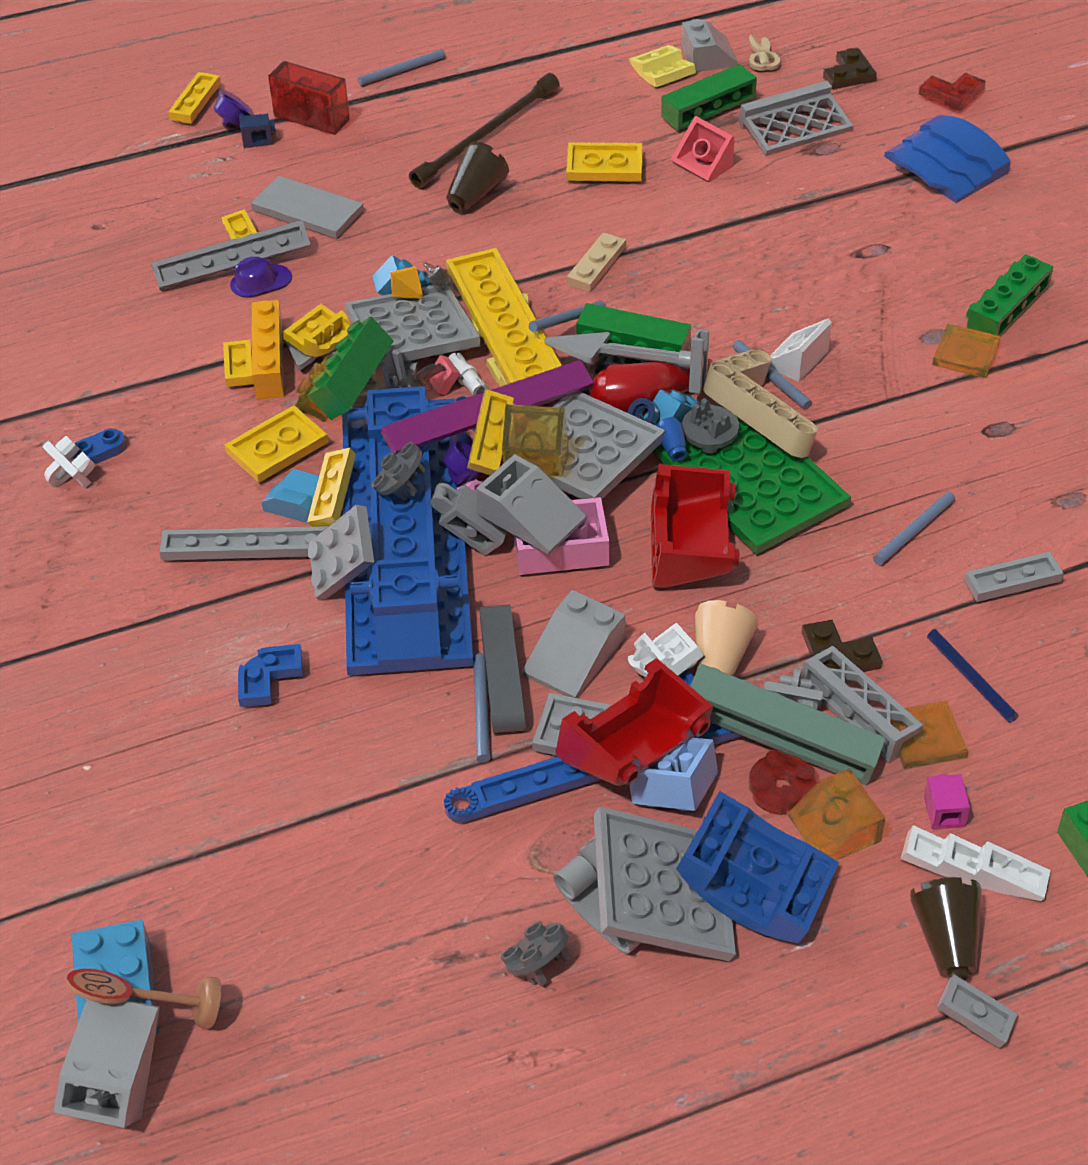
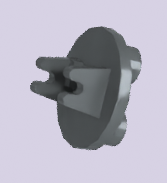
(710, 426)
(398, 470)
(536, 950)

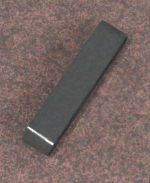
(502, 669)

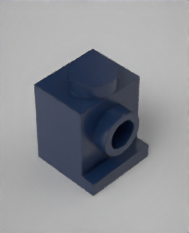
(256, 130)

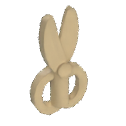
(762, 53)

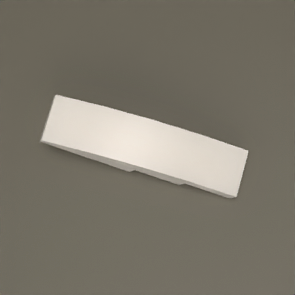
(990, 865)

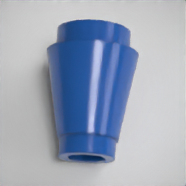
(674, 438)

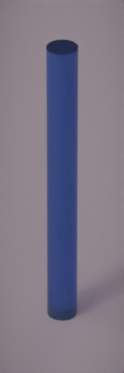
(972, 676)

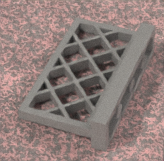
(787, 106)

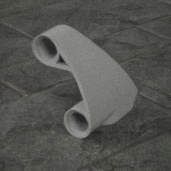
(580, 888)

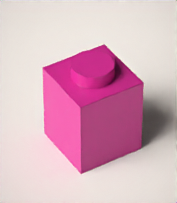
(946, 801)

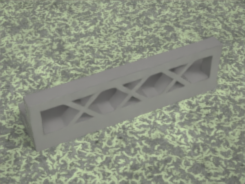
(852, 704)

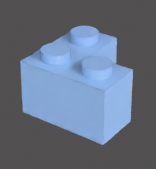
(678, 778)

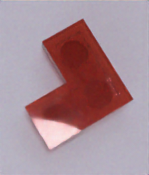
(955, 94)

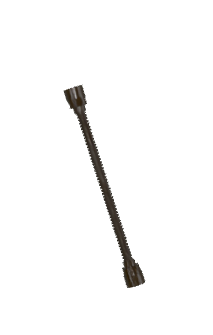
(425, 172)

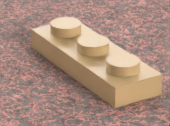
(596, 262)

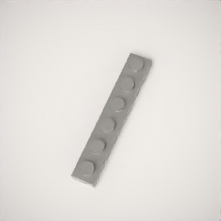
(228, 254)
(237, 543)

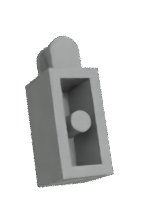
(461, 518)

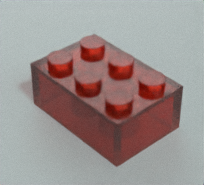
(309, 97)

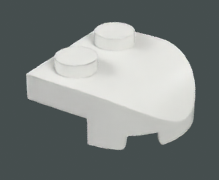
(671, 647)

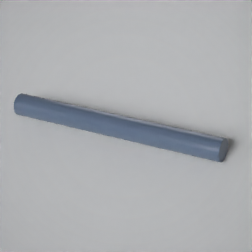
(401, 67)
(559, 318)
(779, 380)
(913, 528)
(481, 709)

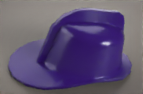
(229, 107)
(257, 276)
(457, 459)

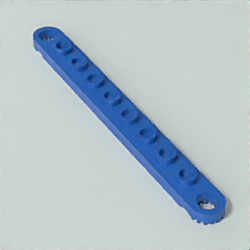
(533, 783)

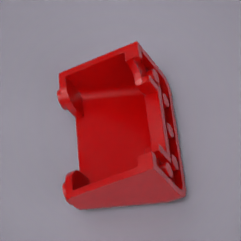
(690, 525)
(636, 729)

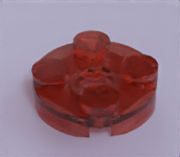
(776, 767)

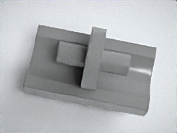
(797, 689)

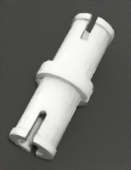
(468, 375)

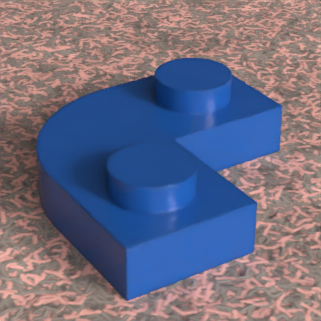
(269, 664)

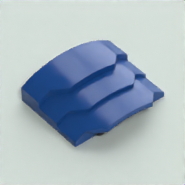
(951, 156)
(756, 871)

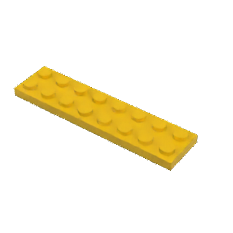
(501, 315)

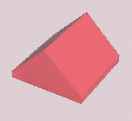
(705, 150)

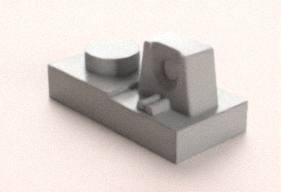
(977, 1011)

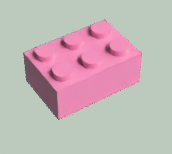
(581, 549)

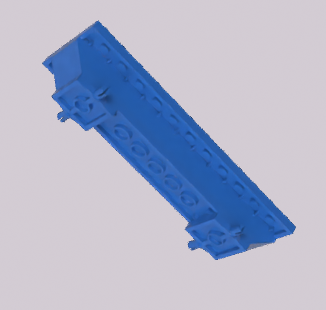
(415, 596)

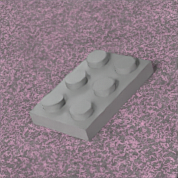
(341, 552)

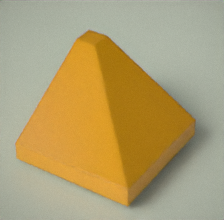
(406, 283)

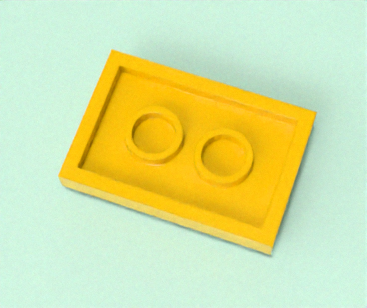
(604, 162)
(276, 443)

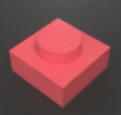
(444, 380)

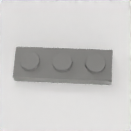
(1013, 576)

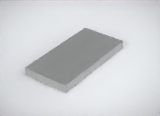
(317, 208)

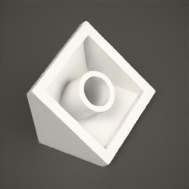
(802, 350)

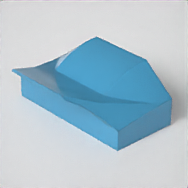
(292, 496)

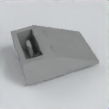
(528, 504)
(108, 1063)

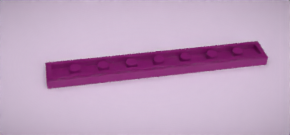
(464, 414)

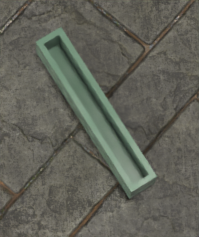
(788, 724)

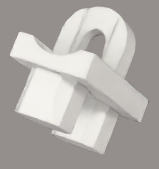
(62, 453)

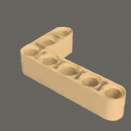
(737, 385)

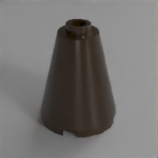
(476, 176)
(950, 923)

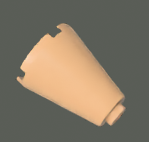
(723, 634)

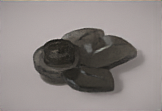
(439, 276)
(422, 377)

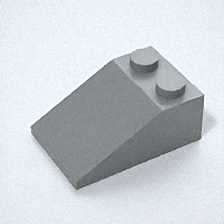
(575, 644)

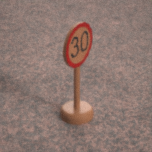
(111, 988)

